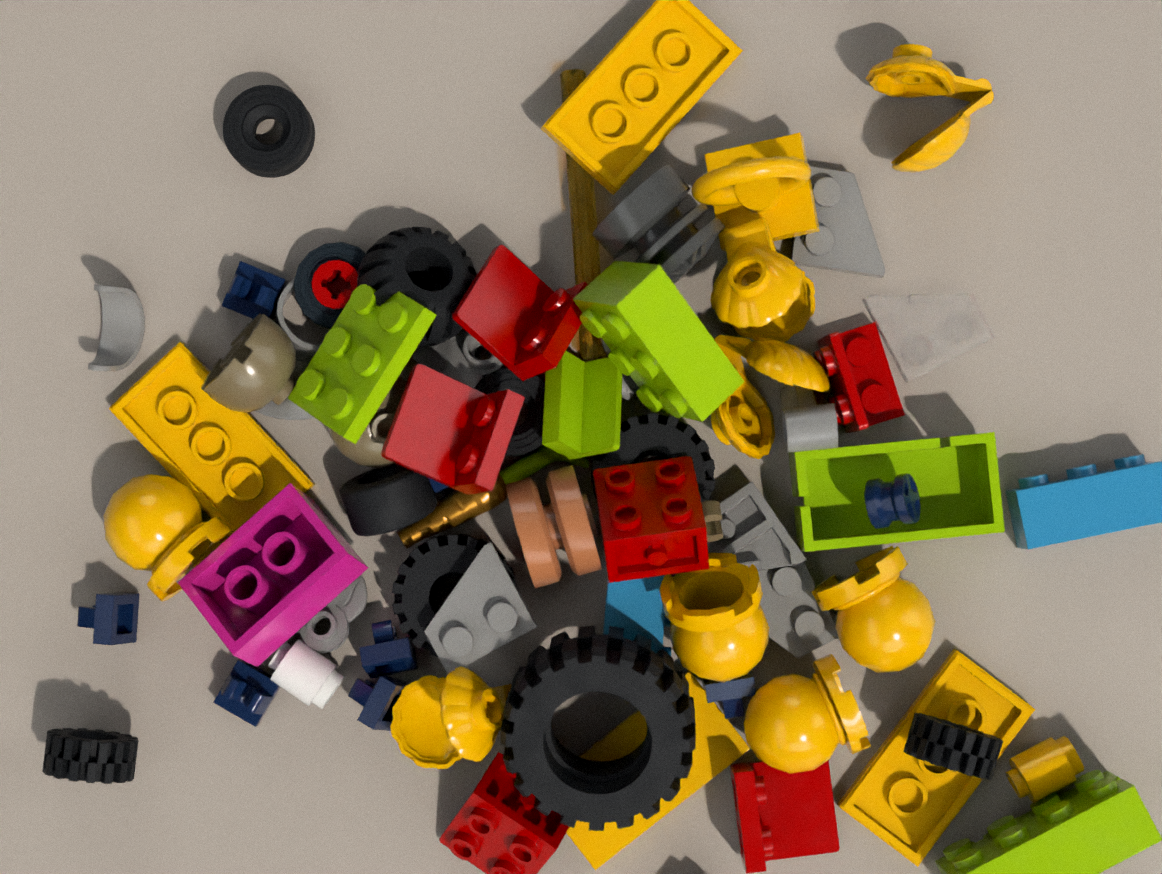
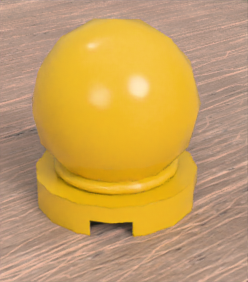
(160, 529)
(879, 615)
(716, 618)
(802, 719)

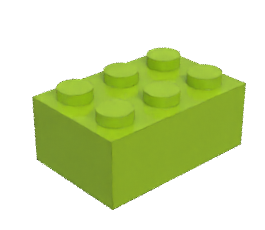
(657, 340)

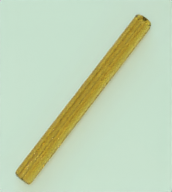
(583, 222)

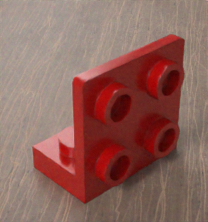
(519, 315)
(859, 378)
(452, 430)
(651, 519)
(782, 813)
(502, 828)

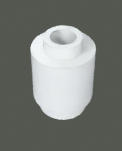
(305, 673)

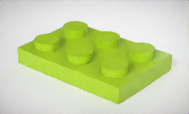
(360, 360)

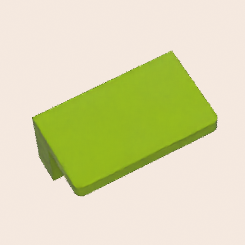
(582, 407)

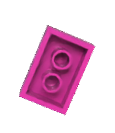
(272, 575)

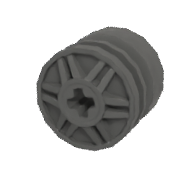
(657, 227)

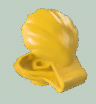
(914, 75)
(761, 288)
(744, 416)
(448, 718)

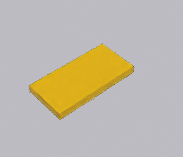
(641, 91)
(209, 448)
(715, 749)
(910, 798)

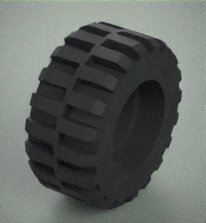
(597, 789)

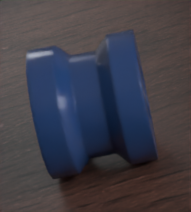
(892, 501)

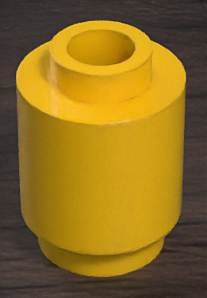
(1044, 768)

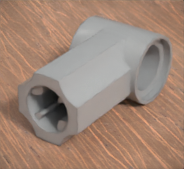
(807, 420)

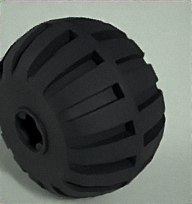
(423, 269)

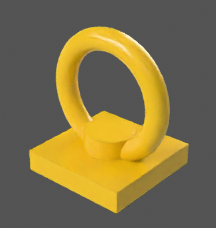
(760, 182)

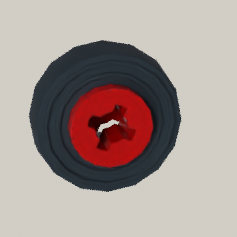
(316, 270)

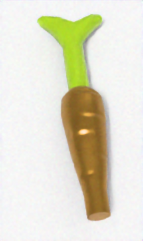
(460, 507)

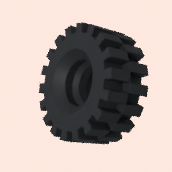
(664, 438)
(421, 575)

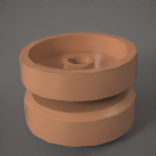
(554, 526)

